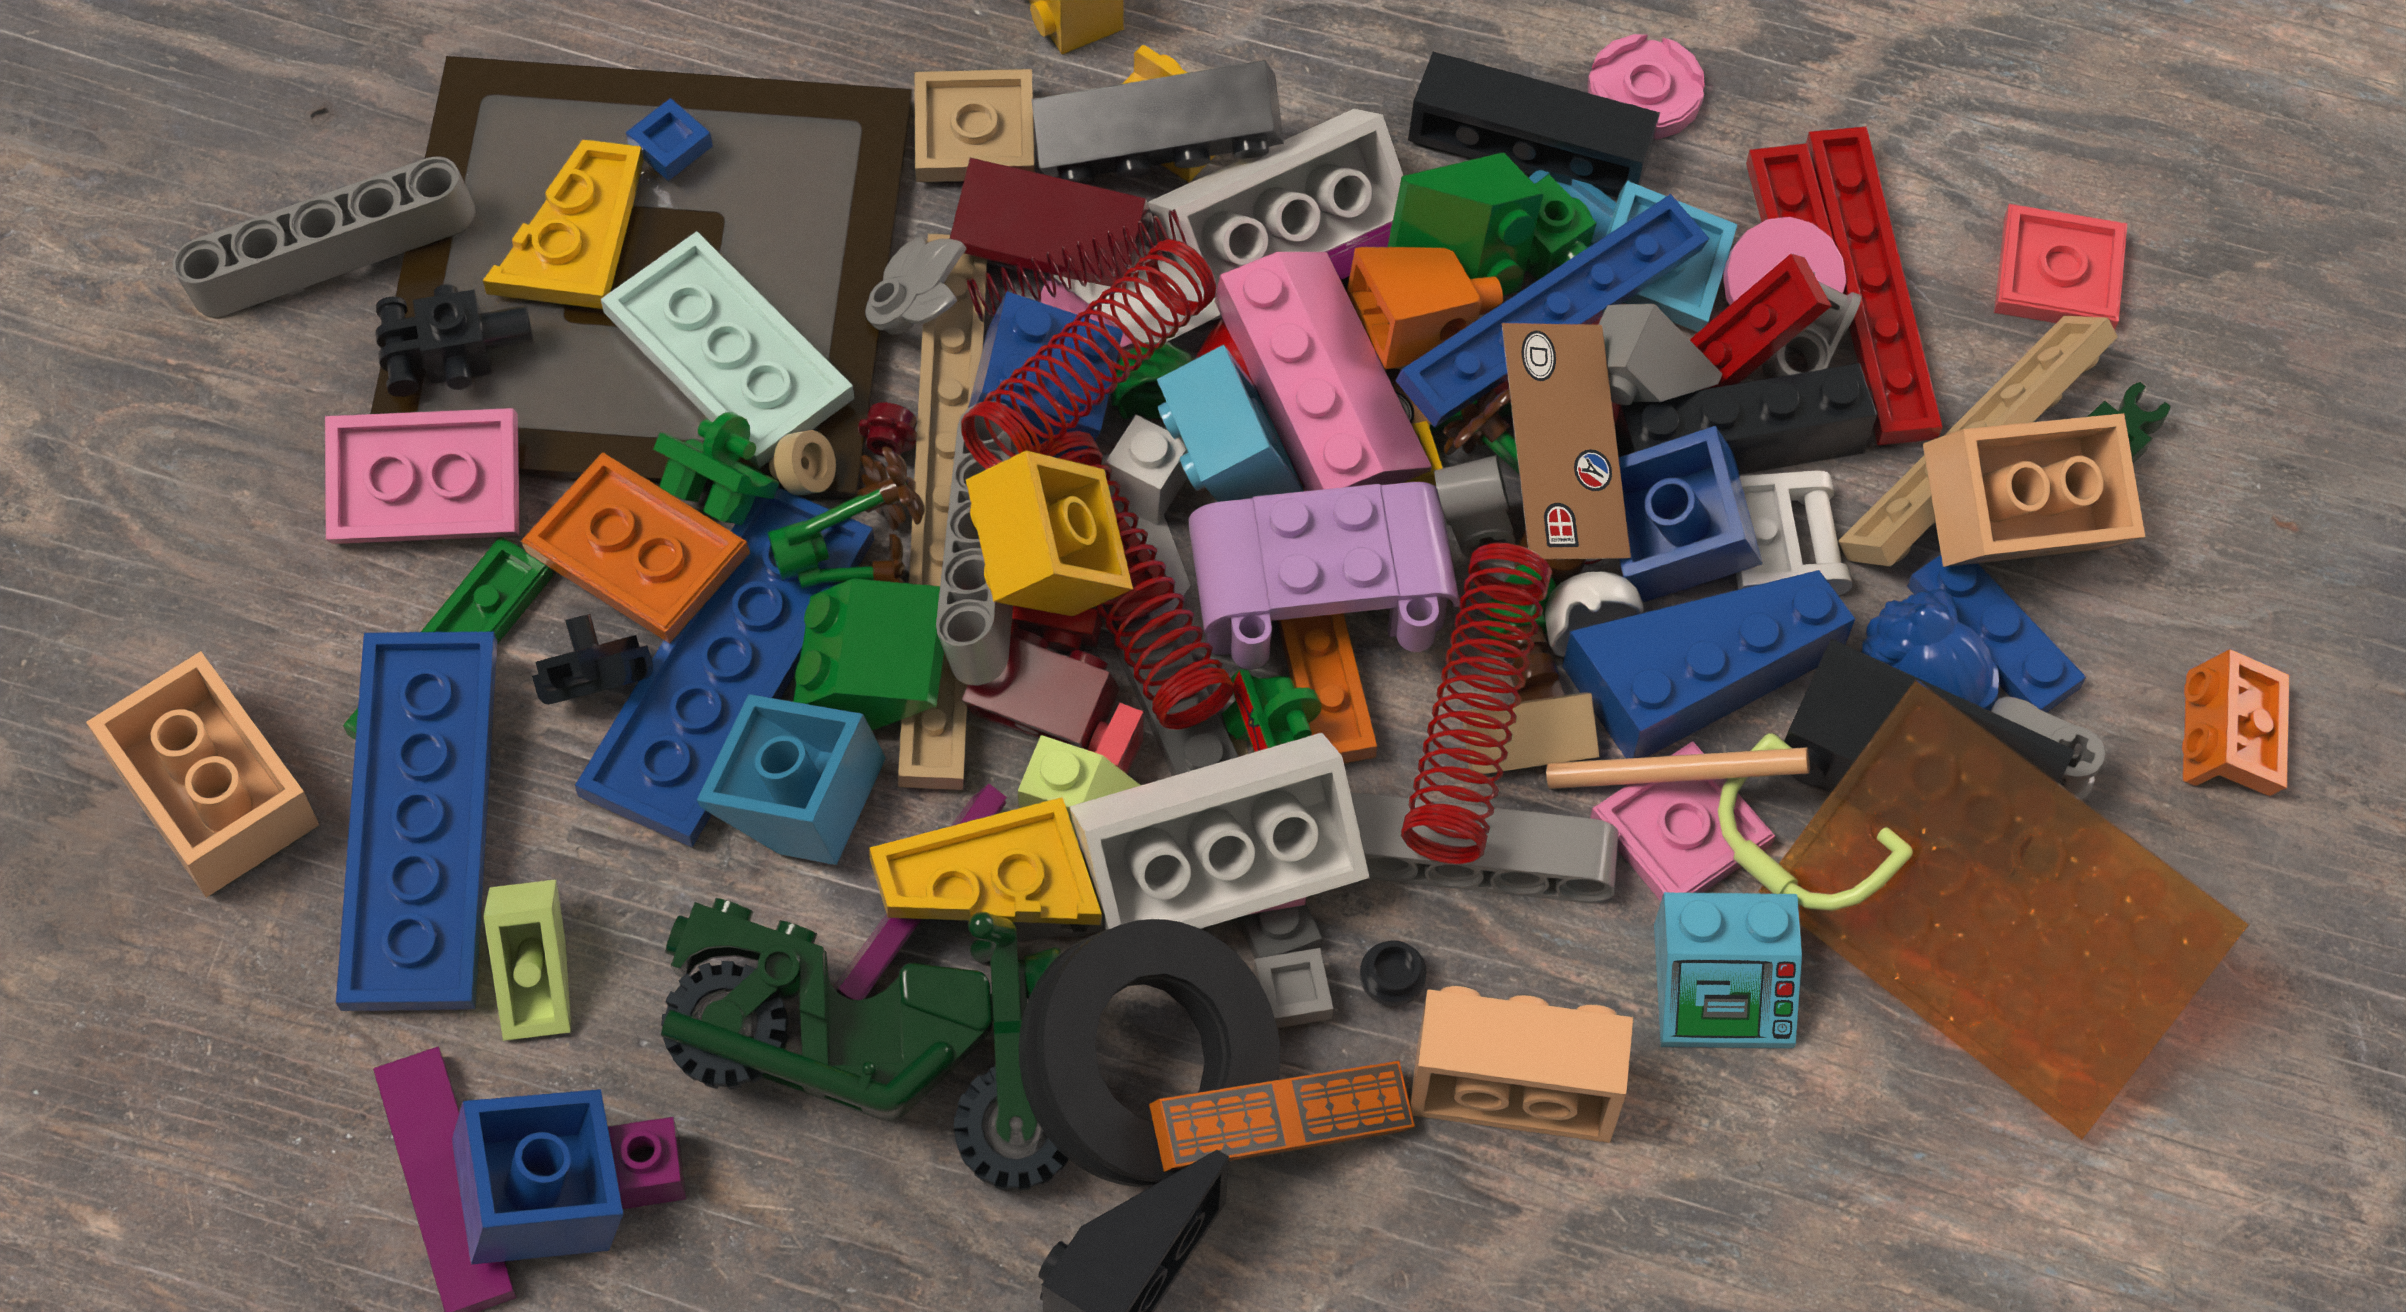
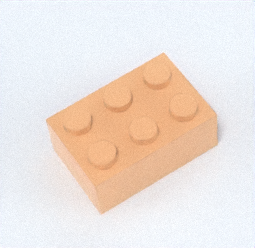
(2033, 489)
(203, 773)
(1521, 1064)

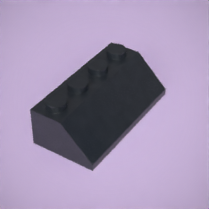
(1857, 694)

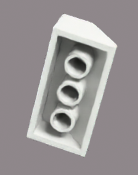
(1294, 199)
(1224, 837)

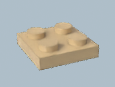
(972, 116)

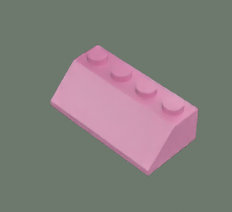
(1318, 373)

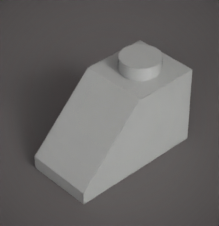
(1651, 356)

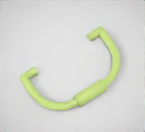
(1778, 879)

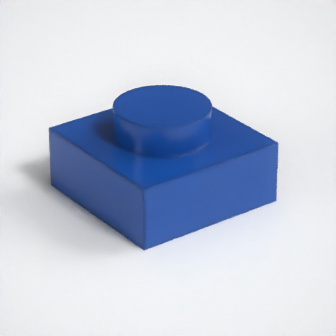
(670, 139)

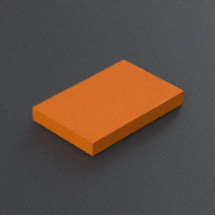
(636, 547)

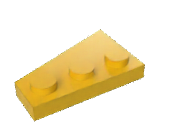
(577, 233)
(1003, 864)

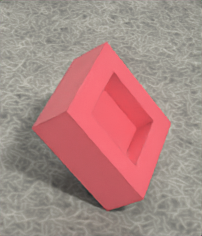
(1119, 738)

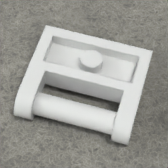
(1775, 530)

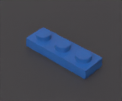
(2025, 656)

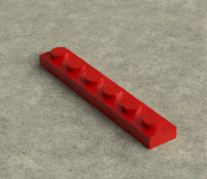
(1885, 323)

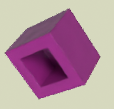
(656, 1179)

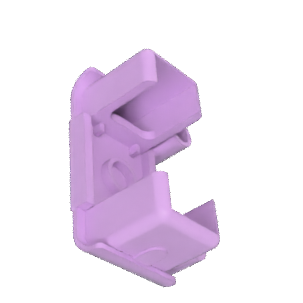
(1321, 558)

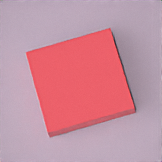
(2059, 265)

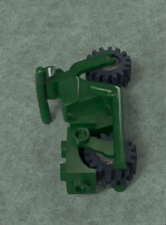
(865, 1053)

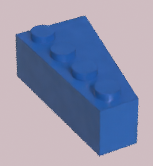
(1702, 659)

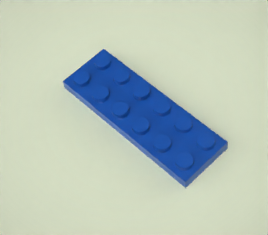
(733, 647)
(418, 822)

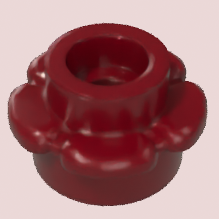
(889, 427)

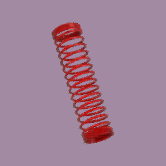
(1165, 293)
(1188, 679)
(1447, 815)

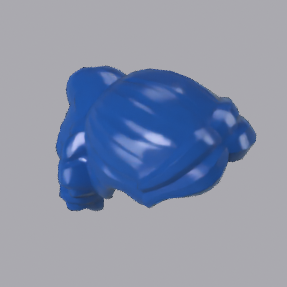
(1930, 644)

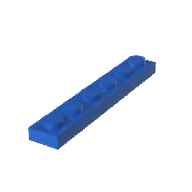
(1573, 293)

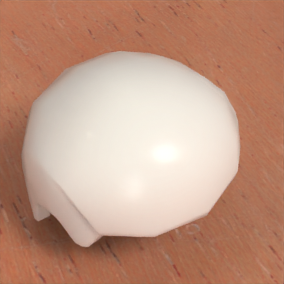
(1588, 601)

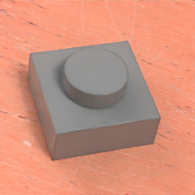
(1295, 987)

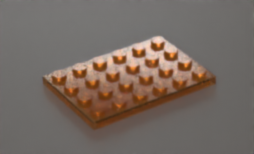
(2017, 918)

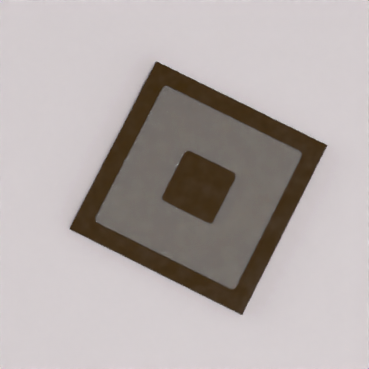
(787, 195)

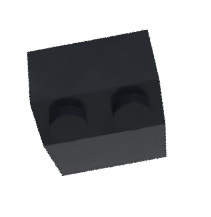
(1138, 1247)

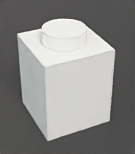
(1147, 468)

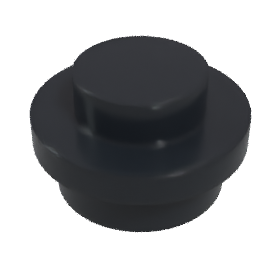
(1393, 973)

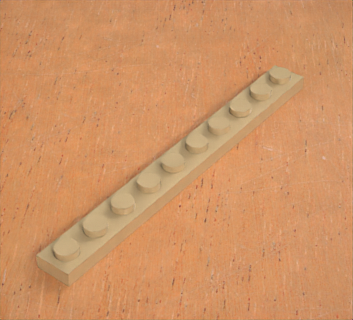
(950, 356)

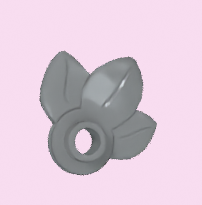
(914, 285)

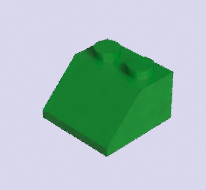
(1477, 210)
(871, 650)

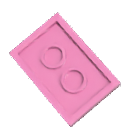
(421, 476)

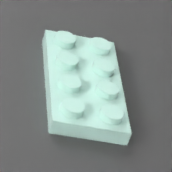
(726, 345)

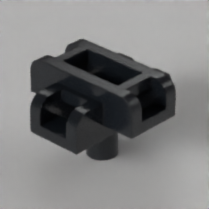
(591, 665)

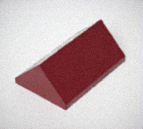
(1024, 214)

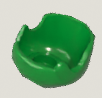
(1141, 390)

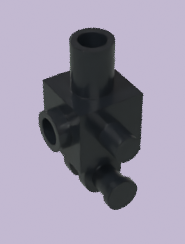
(444, 337)

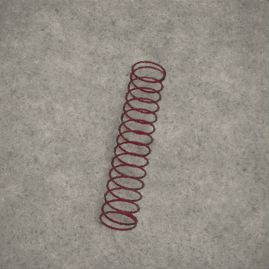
(972, 284)

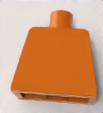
(1415, 299)

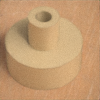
(803, 463)

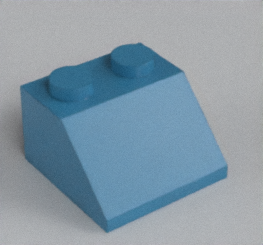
(794, 776)

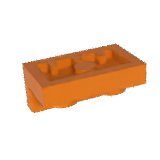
(2236, 723)

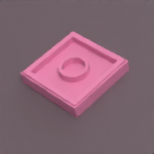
(1675, 832)

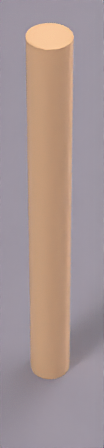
(1678, 768)

